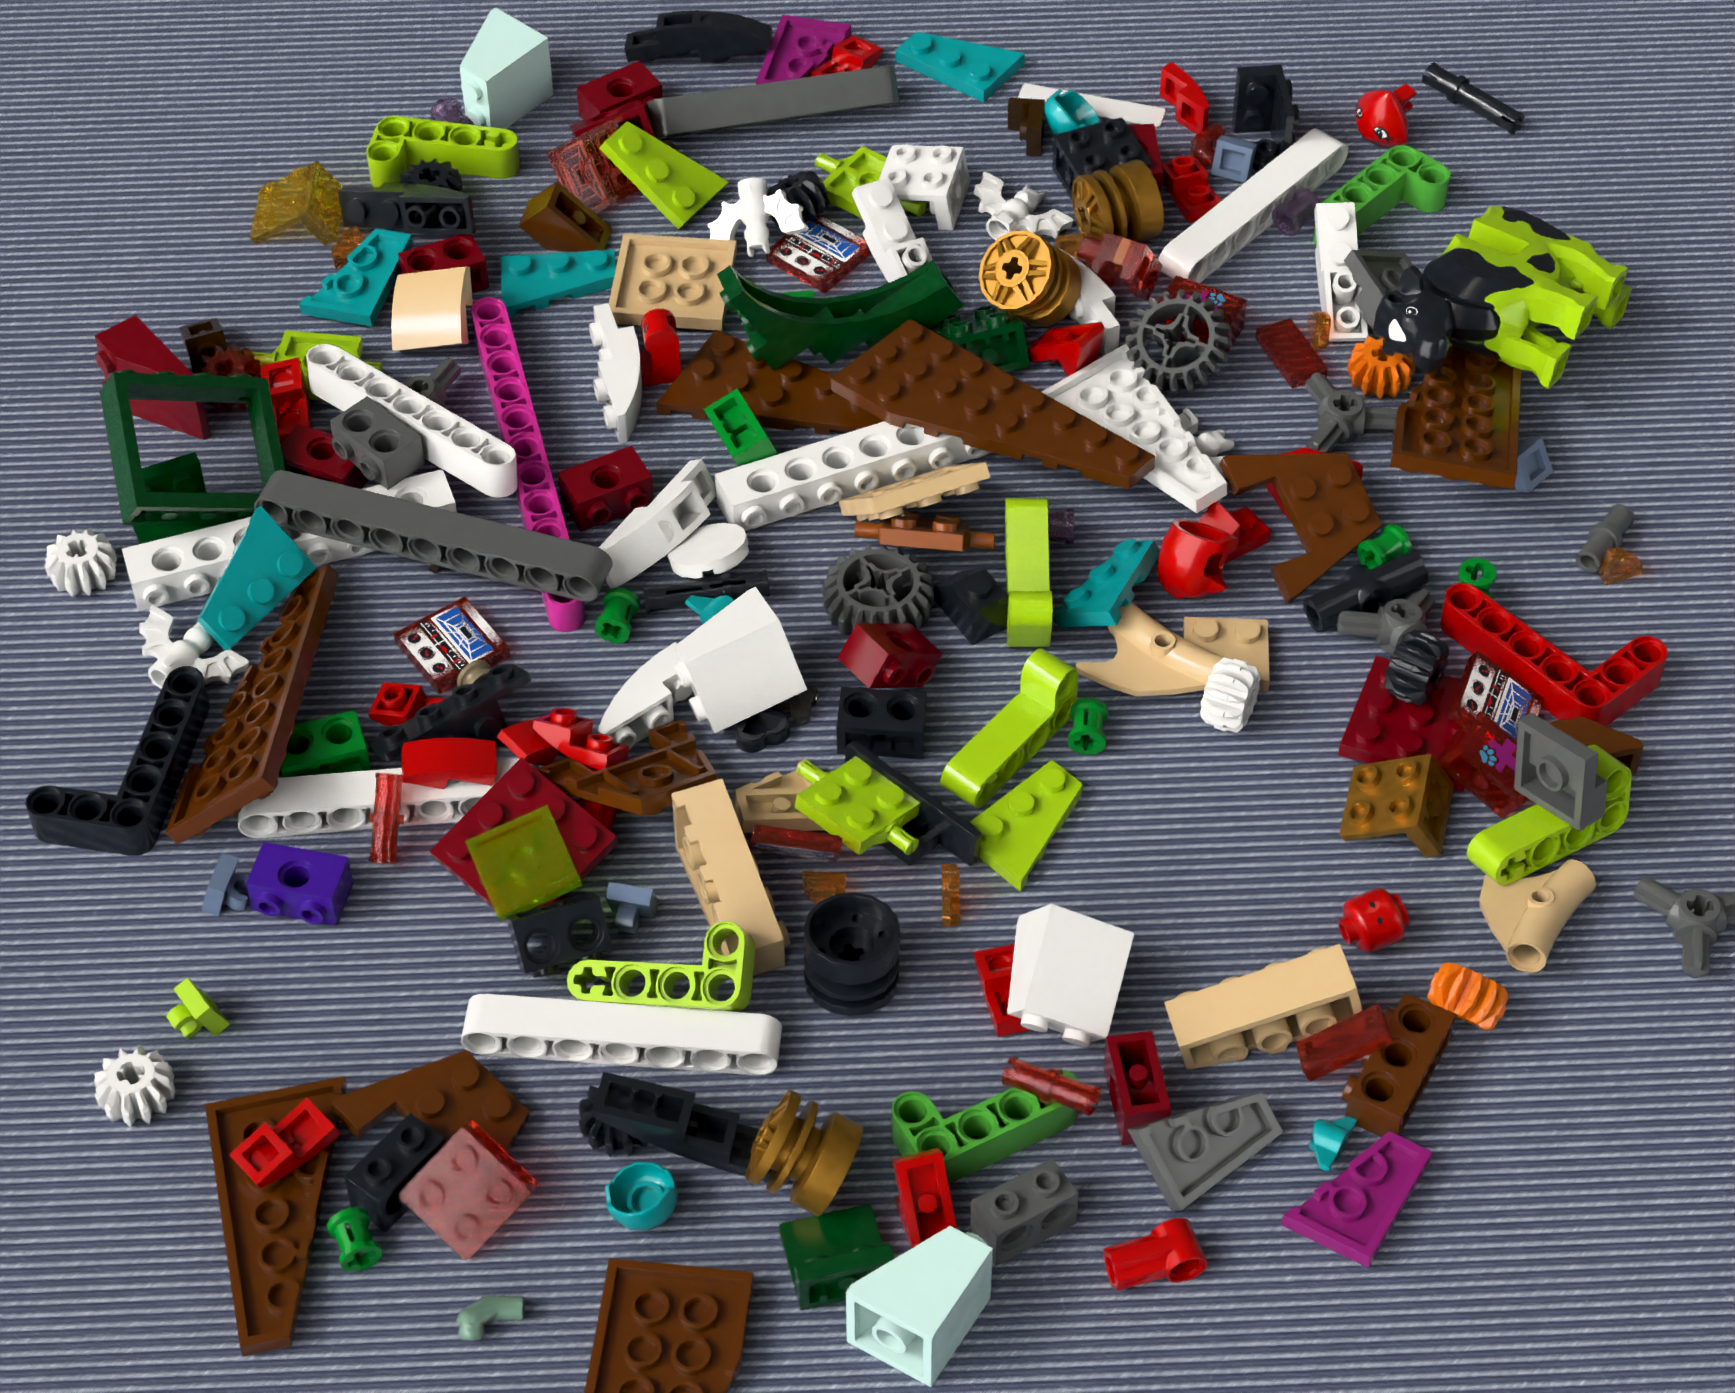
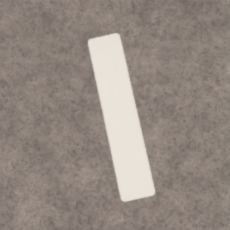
(1104, 106)

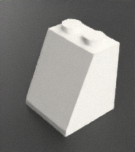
(738, 663)
(1067, 973)

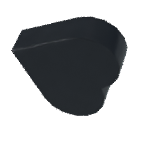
(762, 729)

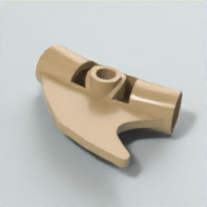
(1150, 659)
(1534, 911)

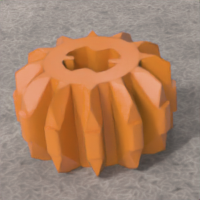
(1377, 372)
(1468, 995)

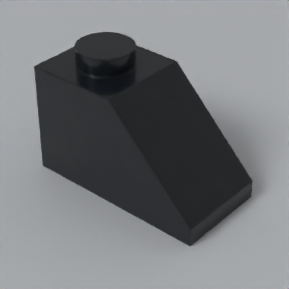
(973, 603)

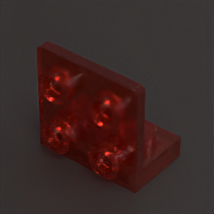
(468, 1189)

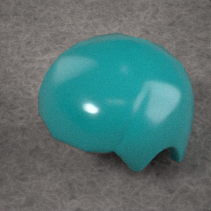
(1068, 112)
(642, 1195)

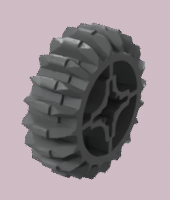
(1186, 312)
(872, 586)

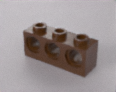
(1403, 1085)

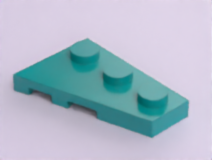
(960, 64)
(548, 276)
(363, 283)
(257, 579)
(1109, 586)

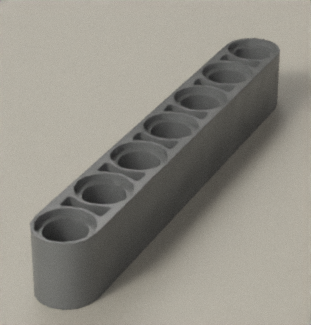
(773, 102)

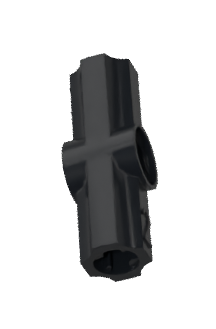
(1365, 589)

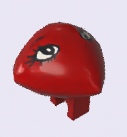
(1383, 116)

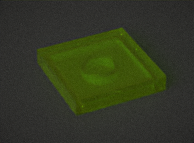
(523, 863)

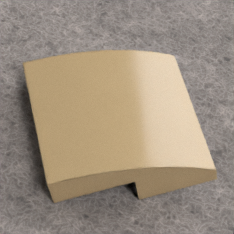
(431, 309)

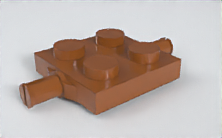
(917, 532)

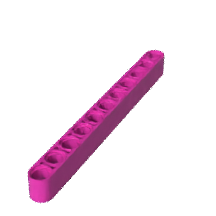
(520, 430)

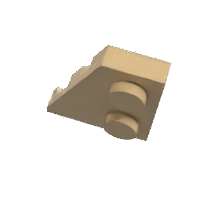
(1233, 639)
(772, 803)

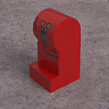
(662, 355)

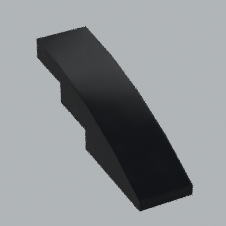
(675, 1123)

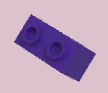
(299, 884)

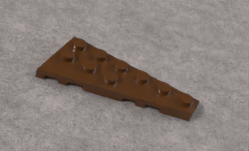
(777, 398)
(269, 1227)

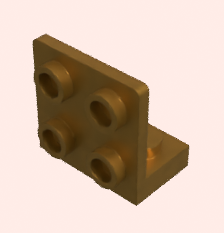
(1399, 798)

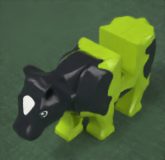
(1496, 290)

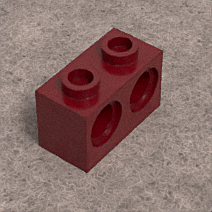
(446, 254)

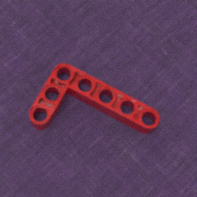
(1565, 685)

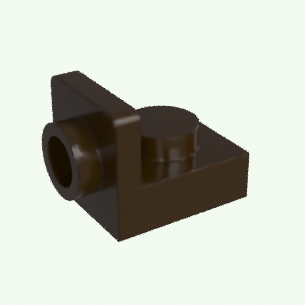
(1028, 118)
(201, 340)

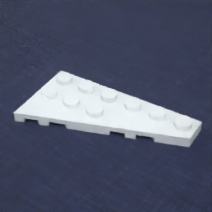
(1137, 411)

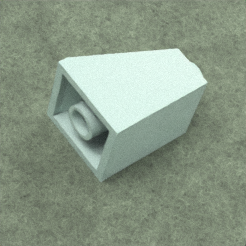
(505, 72)
(921, 1303)

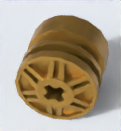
(1119, 202)
(1030, 278)
(807, 1154)

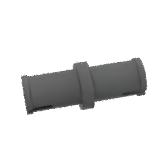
(1603, 537)

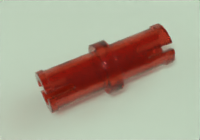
(386, 818)
(1051, 1085)

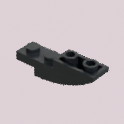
(710, 32)
(408, 206)

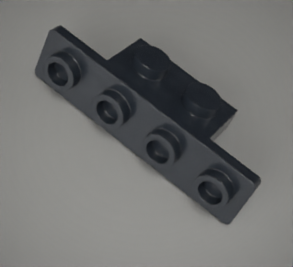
(466, 714)
(934, 821)

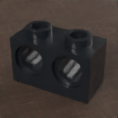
(882, 721)
(557, 922)
(389, 1168)

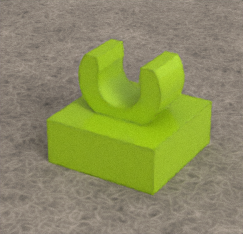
(195, 1011)

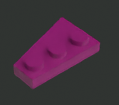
(800, 48)
(1364, 1200)

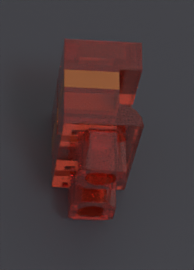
(1123, 260)

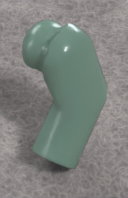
(489, 1309)

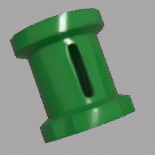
(1385, 547)
(1469, 570)
(616, 618)
(1088, 726)
(354, 1239)

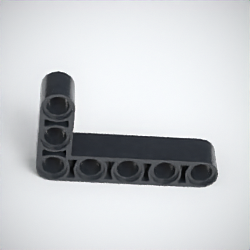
(135, 816)

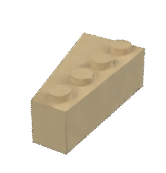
(726, 872)
(1264, 1008)

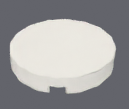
(710, 548)

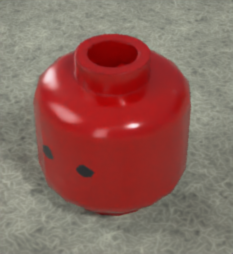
(1373, 920)

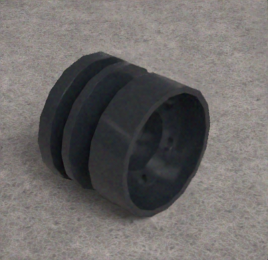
(851, 953)

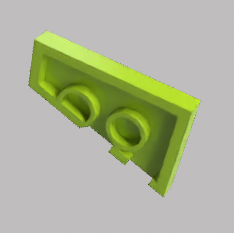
(662, 173)
(1025, 820)

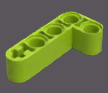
(468, 148)
(1028, 573)
(1016, 732)
(1540, 838)
(662, 977)

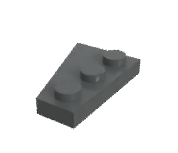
(1204, 1144)

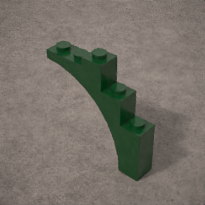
(833, 326)

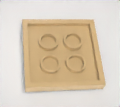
(671, 276)
(915, 491)

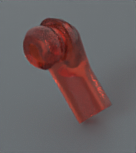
(1202, 144)

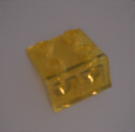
(303, 196)

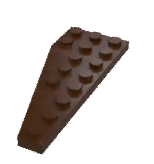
(948, 390)
(1462, 422)
(259, 717)
(669, 1328)

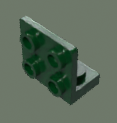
(989, 335)
(173, 475)
(832, 1253)

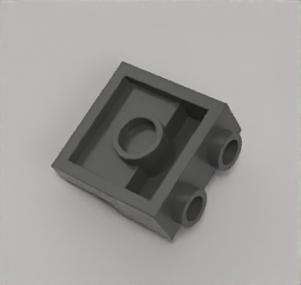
(1375, 274)
(1558, 773)

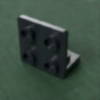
(1265, 104)
(1094, 149)

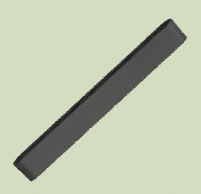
(435, 536)

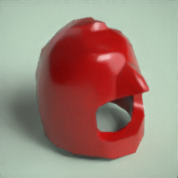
(1193, 559)

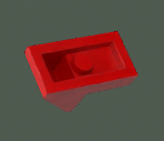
(1069, 345)
(1241, 524)
(923, 1195)

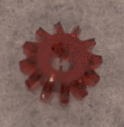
(232, 362)

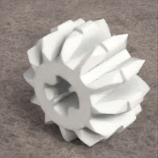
(81, 562)
(1230, 694)
(134, 1086)

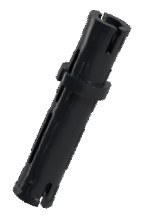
(1461, 91)
(675, 595)

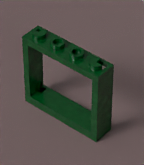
(184, 508)

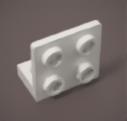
(930, 175)

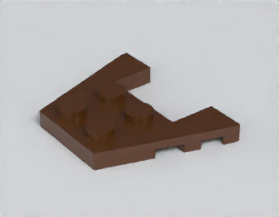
(1322, 502)
(642, 783)
(441, 1096)

